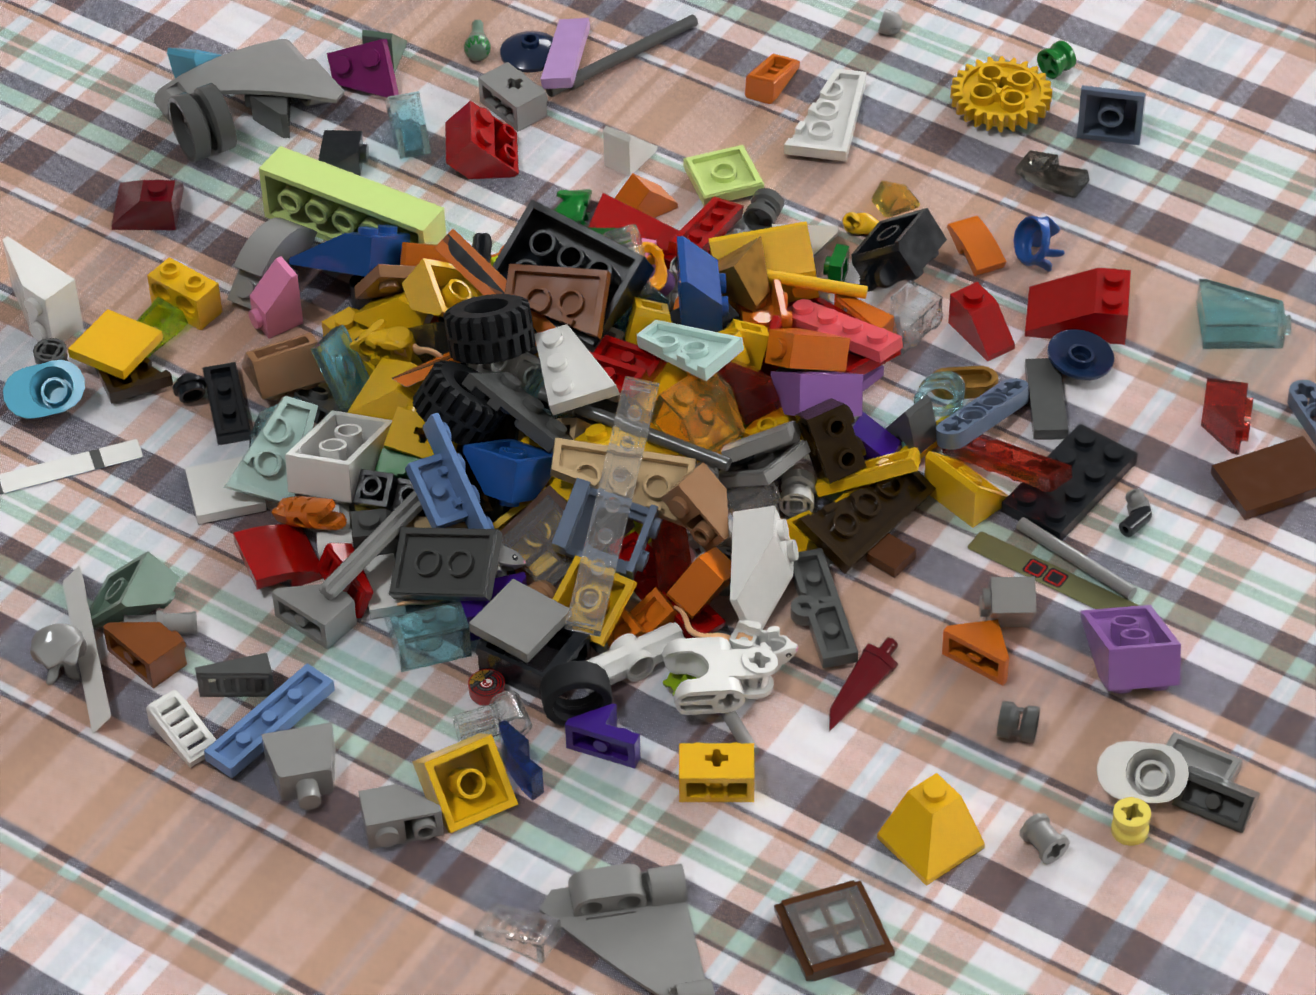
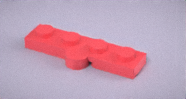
(864, 338)

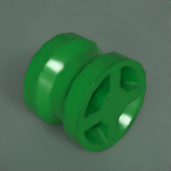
(1056, 59)

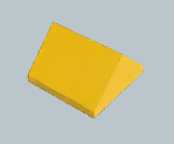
(962, 489)

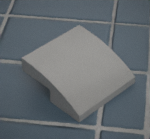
(763, 442)

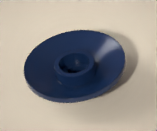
(527, 50)
(1080, 354)

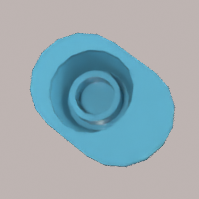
(44, 389)

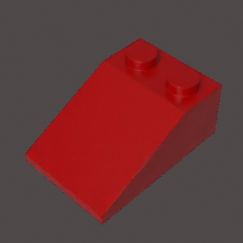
(1082, 301)

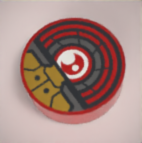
(485, 685)

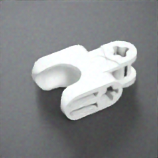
(722, 674)

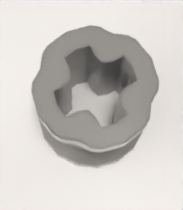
(1044, 838)

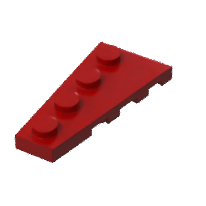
(616, 214)

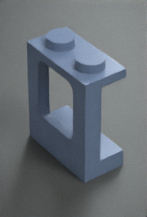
(575, 521)

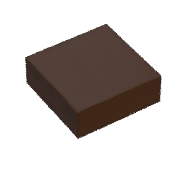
(891, 555)

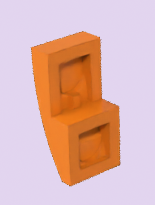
(978, 245)
(646, 616)

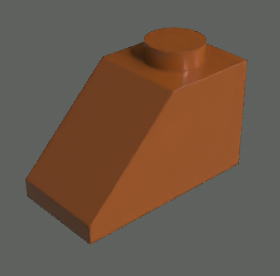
(146, 649)

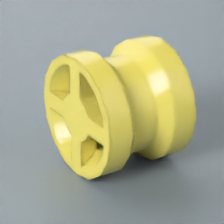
(1131, 831)

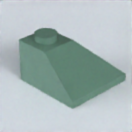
(134, 590)

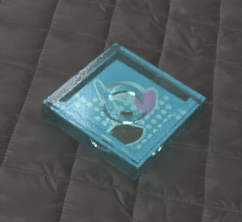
(340, 366)

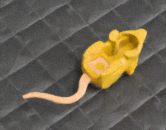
(389, 343)

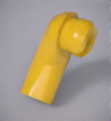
(859, 223)

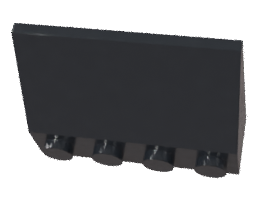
(557, 241)

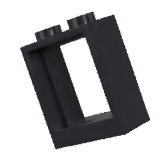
(571, 647)

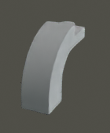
(269, 241)

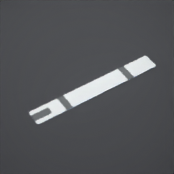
(70, 466)

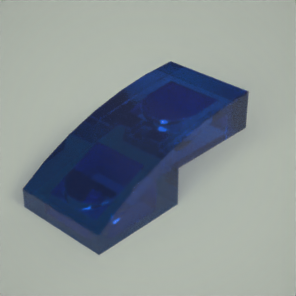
(517, 760)

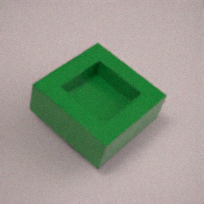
(837, 265)

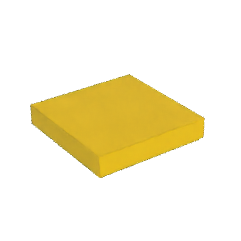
(115, 344)

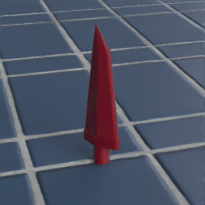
(867, 673)

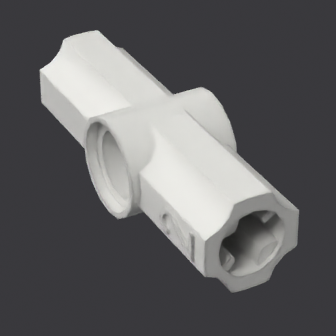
(636, 656)

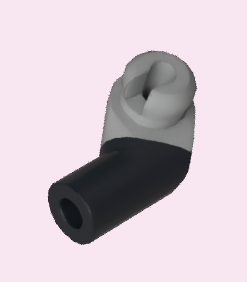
(1138, 510)

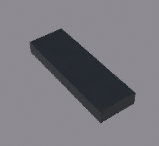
(226, 403)

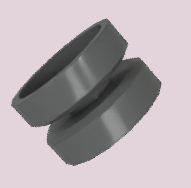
(202, 122)

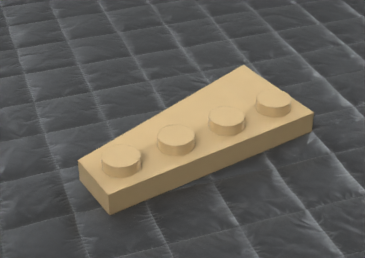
(656, 475)

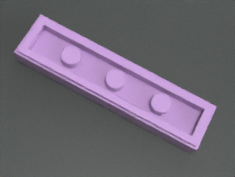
(565, 53)

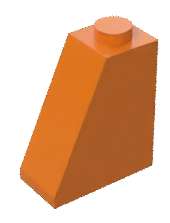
(807, 349)

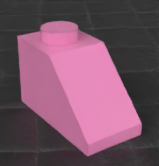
(276, 300)

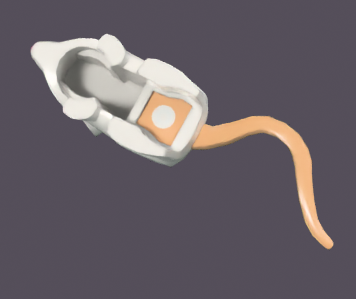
(749, 635)

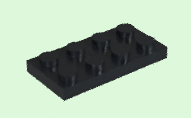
(1096, 469)

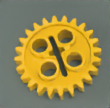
(1001, 94)

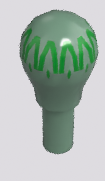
(477, 44)

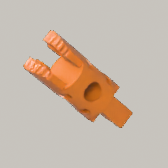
(309, 513)

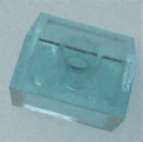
(429, 635)

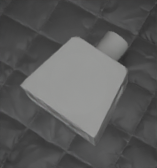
(302, 763)

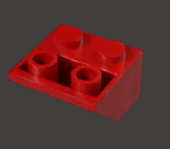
(480, 144)

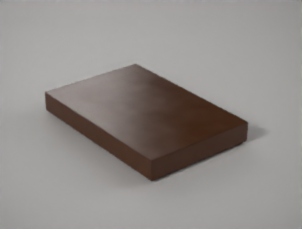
(1269, 477)

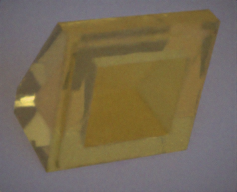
(894, 199)

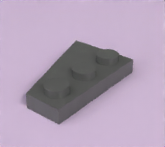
(510, 398)

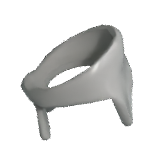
(58, 647)

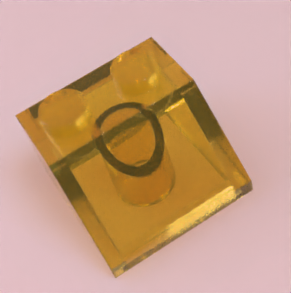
(699, 412)

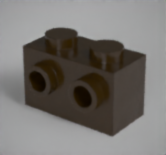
(832, 440)

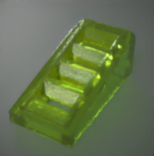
(162, 310)

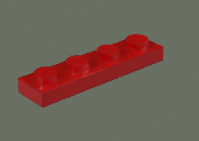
(711, 221)

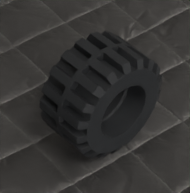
(489, 329)
(458, 407)

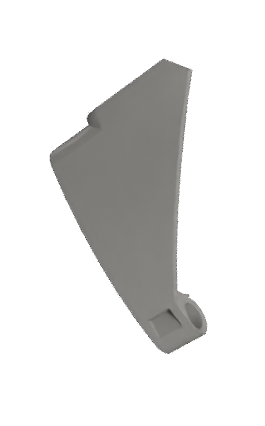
(259, 69)
(634, 925)

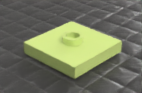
(723, 174)

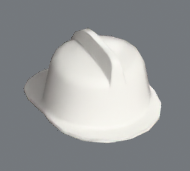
(1142, 771)

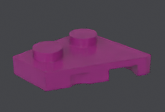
(365, 68)

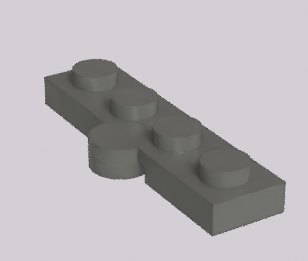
(821, 610)

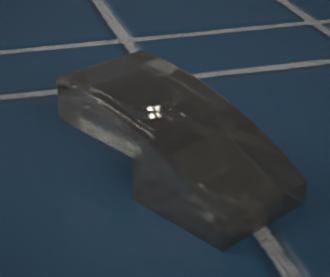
(1046, 172)

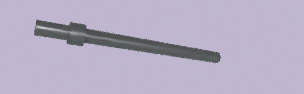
(629, 52)
(654, 436)

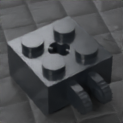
(898, 249)

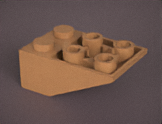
(283, 367)

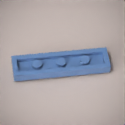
(275, 713)

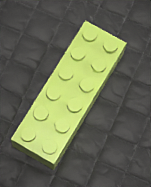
(341, 201)

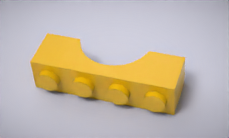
(646, 311)

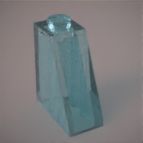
(1239, 318)

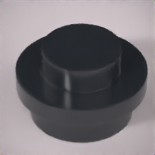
(189, 387)

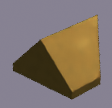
(746, 275)

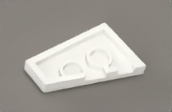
(571, 371)

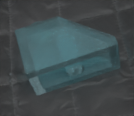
(408, 124)

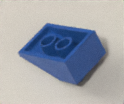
(356, 251)

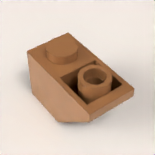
(701, 506)

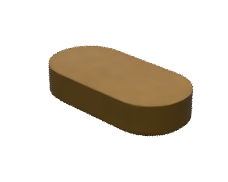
(976, 378)

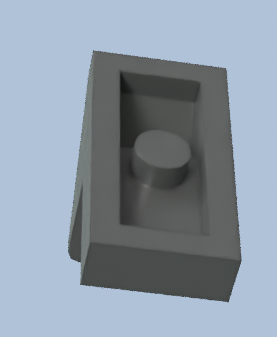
(916, 425)

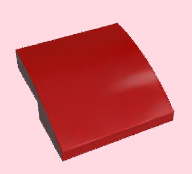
(626, 359)
(277, 555)

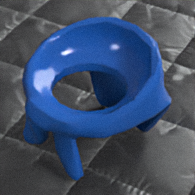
(1036, 232)

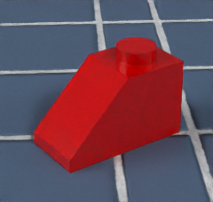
(980, 321)

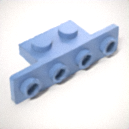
(443, 483)

